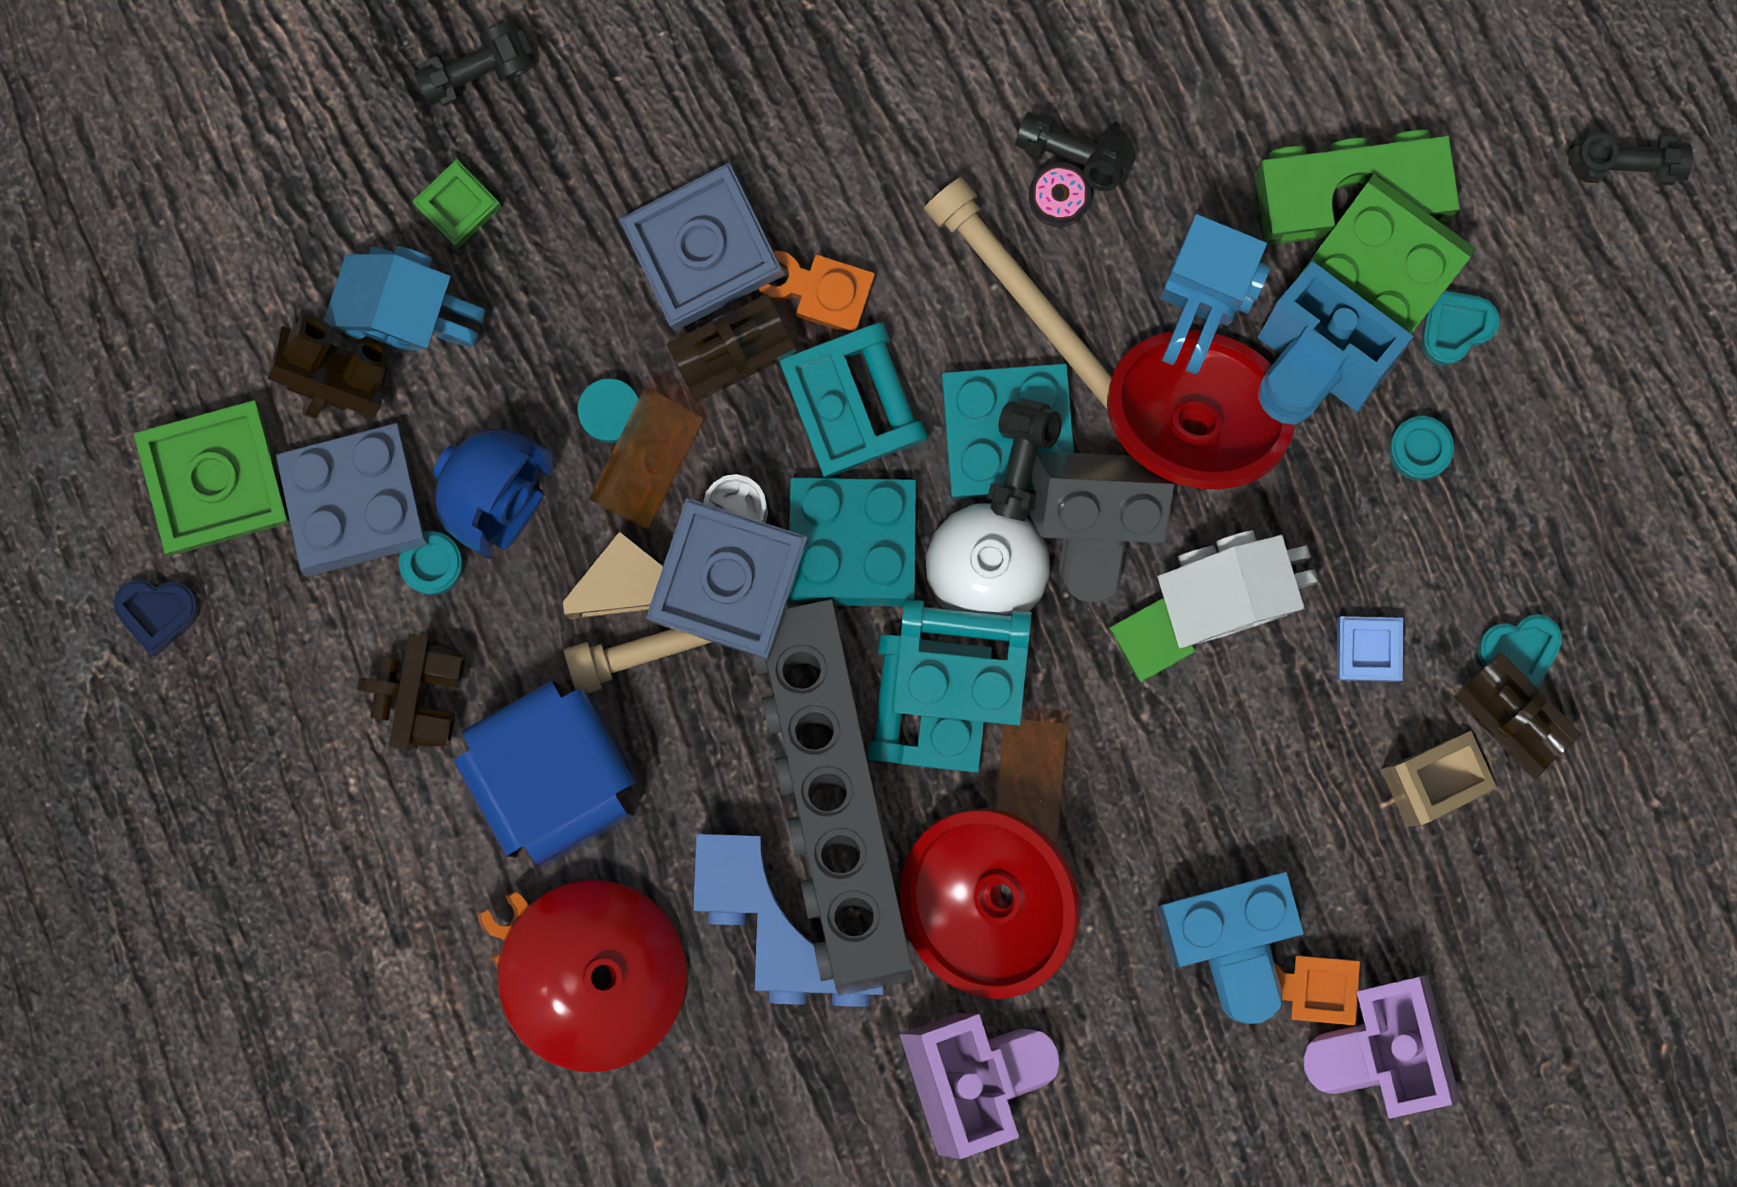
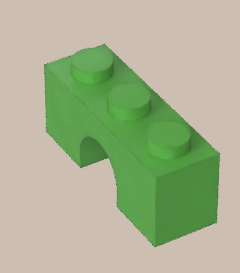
(1299, 187)

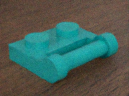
(834, 410)
(961, 684)
(941, 741)

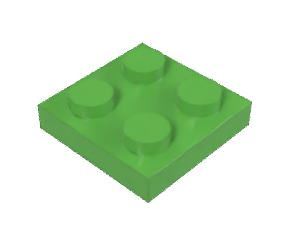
(1393, 254)
(212, 478)

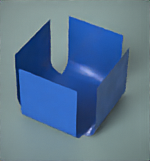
(546, 773)

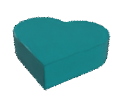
(1456, 325)
(1528, 645)

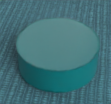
(606, 409)
(1421, 448)
(433, 567)

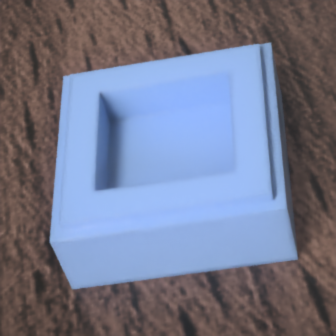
(1369, 649)

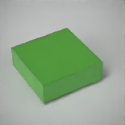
(457, 204)
(1149, 641)

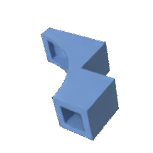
(735, 882)

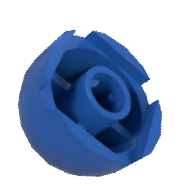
(488, 487)

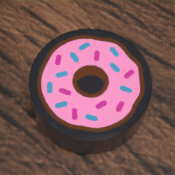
(1059, 195)

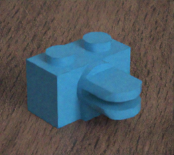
(1213, 279)
(398, 301)
(1325, 345)
(1235, 935)

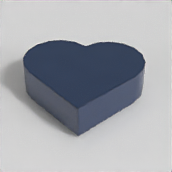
(156, 613)

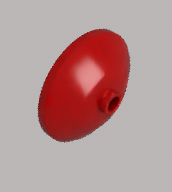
(1160, 403)
(965, 924)
(549, 968)

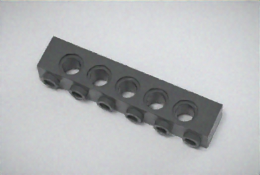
(881, 954)

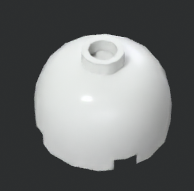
(987, 562)

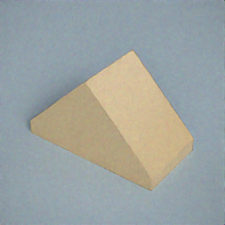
(616, 583)
(1438, 779)

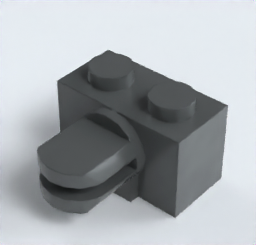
(1096, 509)

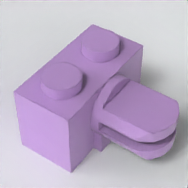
(1393, 1048)
(970, 1078)

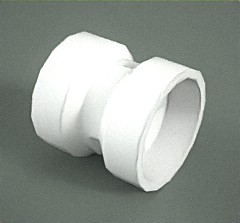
(739, 496)

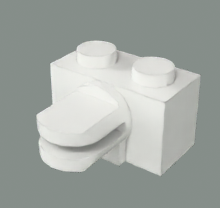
(1233, 588)

